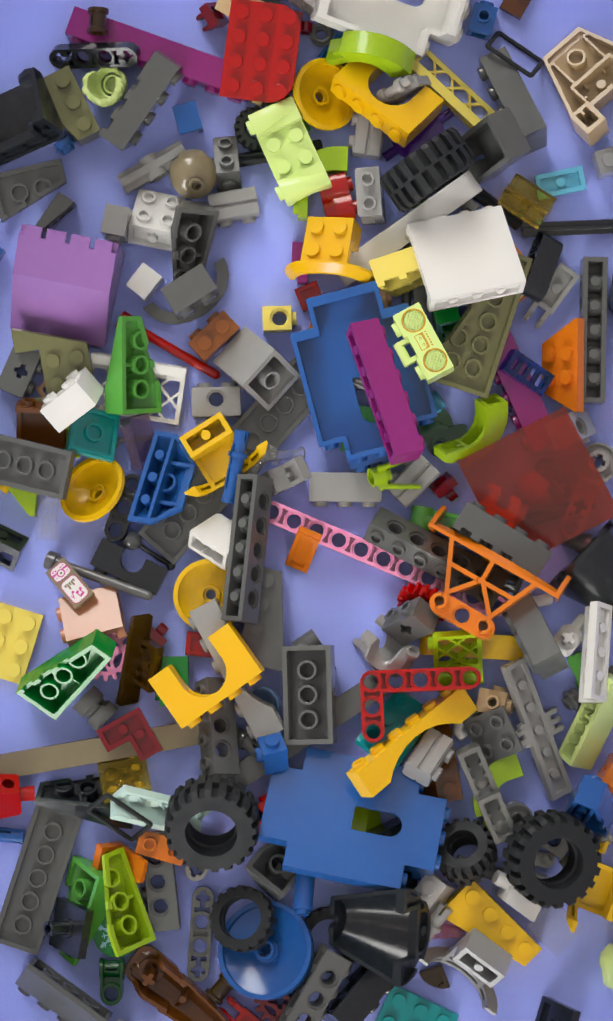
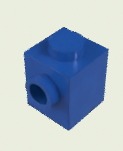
(482, 20)
(272, 753)

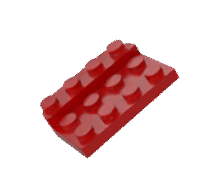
(260, 51)

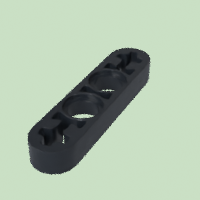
(95, 58)

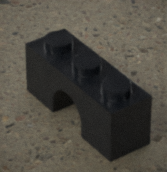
(109, 560)

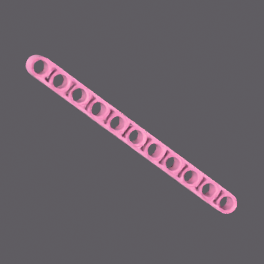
(370, 558)

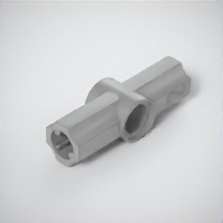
(150, 168)

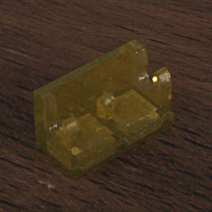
(527, 201)

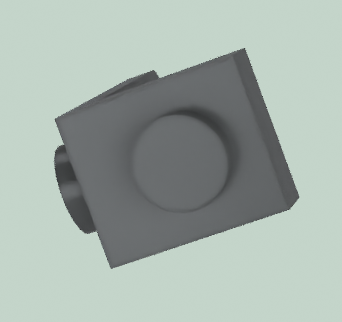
(227, 163)

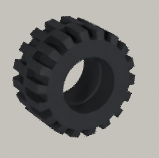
(475, 866)

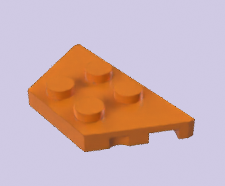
(565, 360)

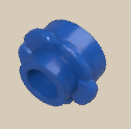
(65, 145)

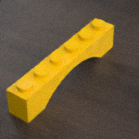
(376, 769)

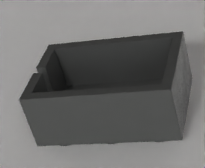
(499, 141)
(535, 638)

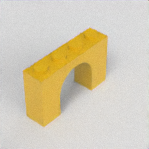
(399, 122)
(188, 705)

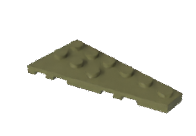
(479, 341)

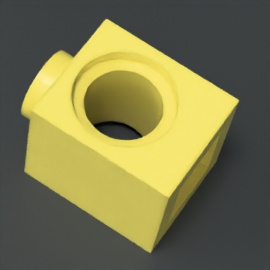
(267, 316)

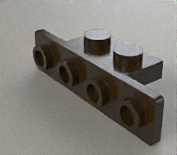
(140, 661)

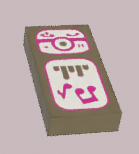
(70, 583)

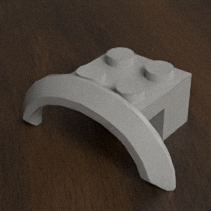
(477, 960)

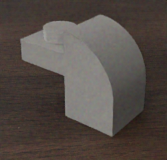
(288, 475)

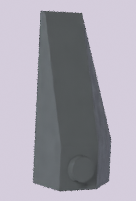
(267, 871)

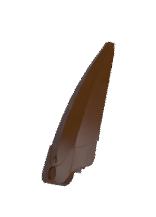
(168, 988)

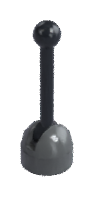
(133, 541)

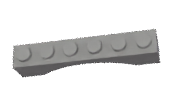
(260, 715)

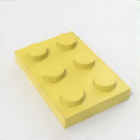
(17, 640)

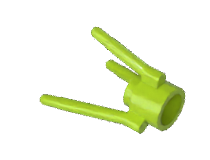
(381, 475)

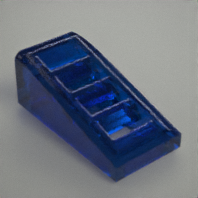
(510, 358)

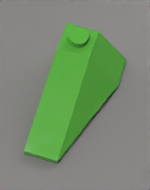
(130, 377)
(86, 889)

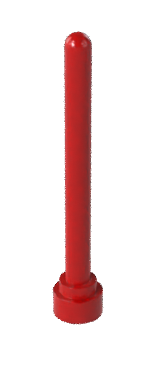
(179, 353)

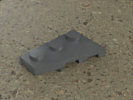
(28, 185)

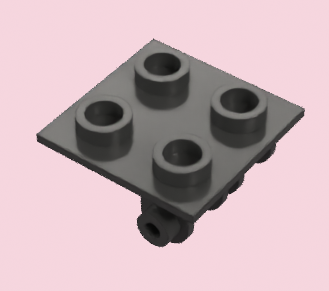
(494, 734)

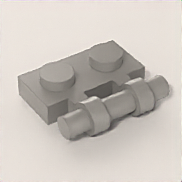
(402, 89)

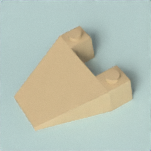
(584, 80)

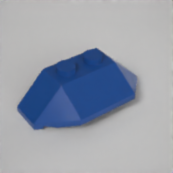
(163, 481)

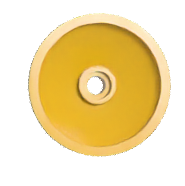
(316, 79)
(93, 490)
(194, 583)

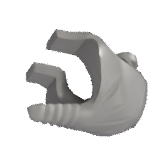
(390, 656)

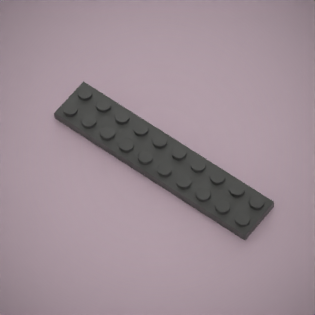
(172, 534)

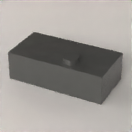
(309, 694)

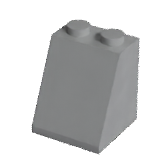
(256, 368)

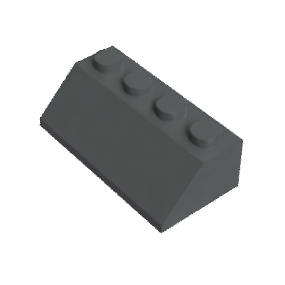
(59, 994)

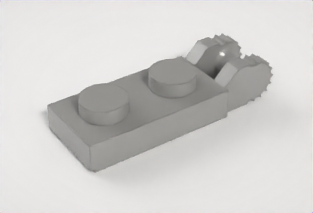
(560, 285)

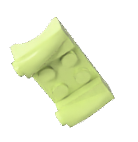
(288, 151)

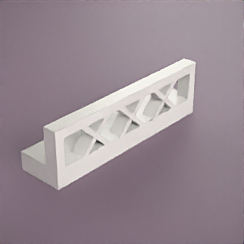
(595, 653)

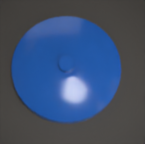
(276, 966)

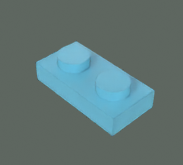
(562, 181)

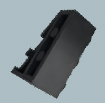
(358, 997)

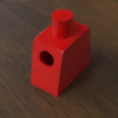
(12, 795)

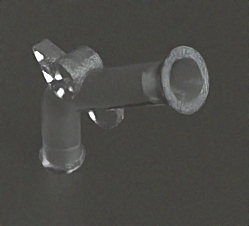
(275, 456)

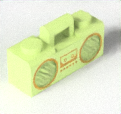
(429, 353)

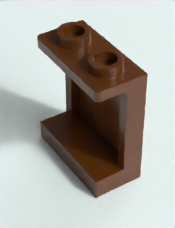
(35, 427)

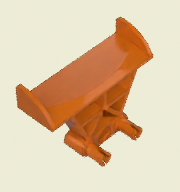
(447, 606)

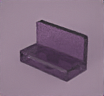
(138, 438)

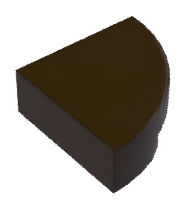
(435, 977)

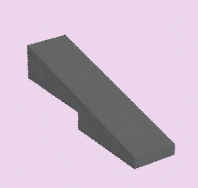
(485, 791)

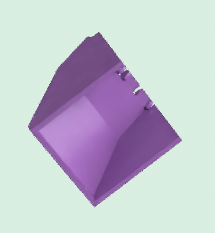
(65, 285)

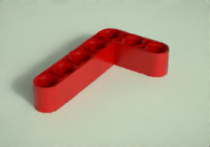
(408, 685)

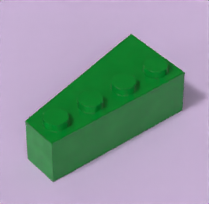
(65, 675)

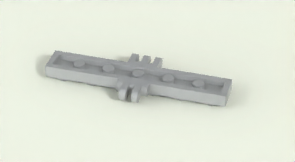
(537, 728)

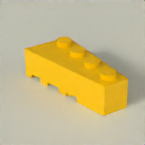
(478, 910)

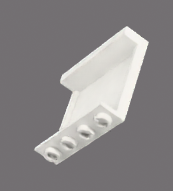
(466, 257)

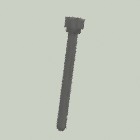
(53, 557)

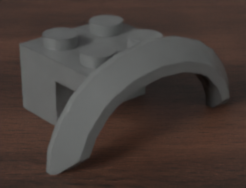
(191, 295)

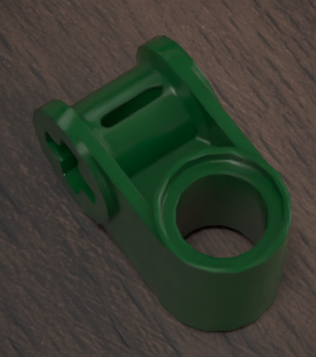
(111, 978)

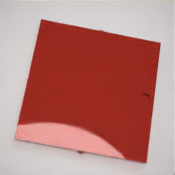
(541, 480)

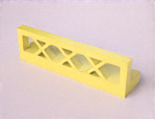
(460, 109)

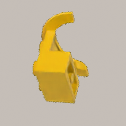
(329, 249)
(209, 448)
(599, 898)

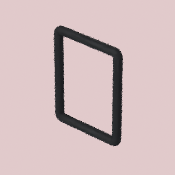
(540, 62)
(113, 827)

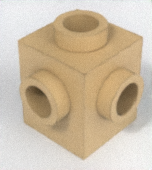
(494, 698)

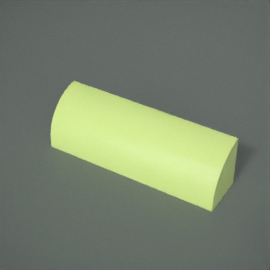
(588, 732)

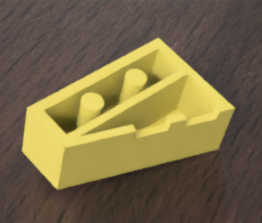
(397, 272)

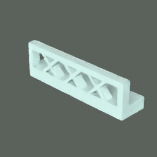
(148, 804)

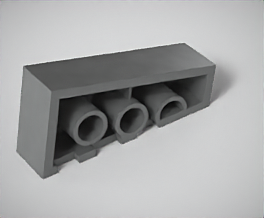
(509, 90)
(142, 101)

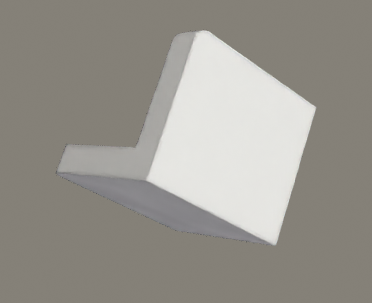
(144, 281)

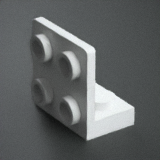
(153, 219)

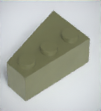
(72, 106)

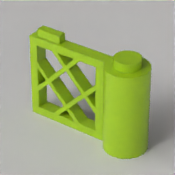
(457, 659)

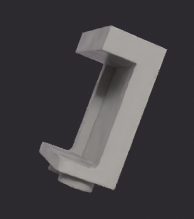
(370, 195)

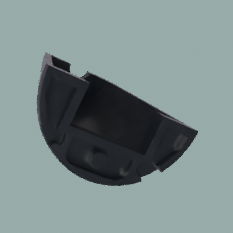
(591, 571)
(382, 931)

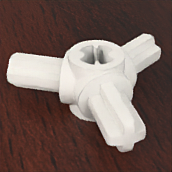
(570, 636)

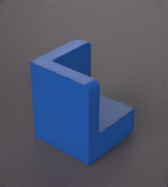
(187, 117)

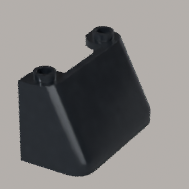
(27, 117)

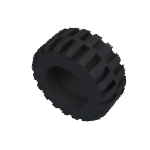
(427, 169)
(206, 850)
(575, 875)

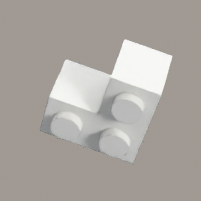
(75, 399)

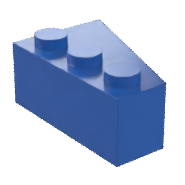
(592, 804)

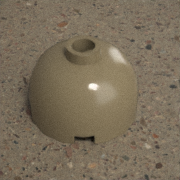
(193, 174)

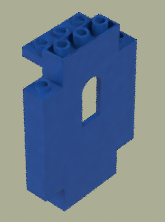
(328, 371)
(314, 816)

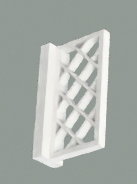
(162, 371)

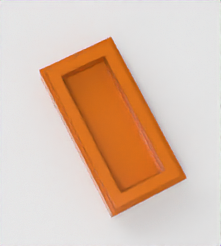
(303, 549)

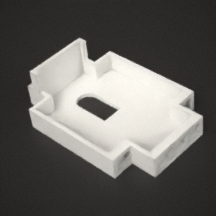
(411, 25)

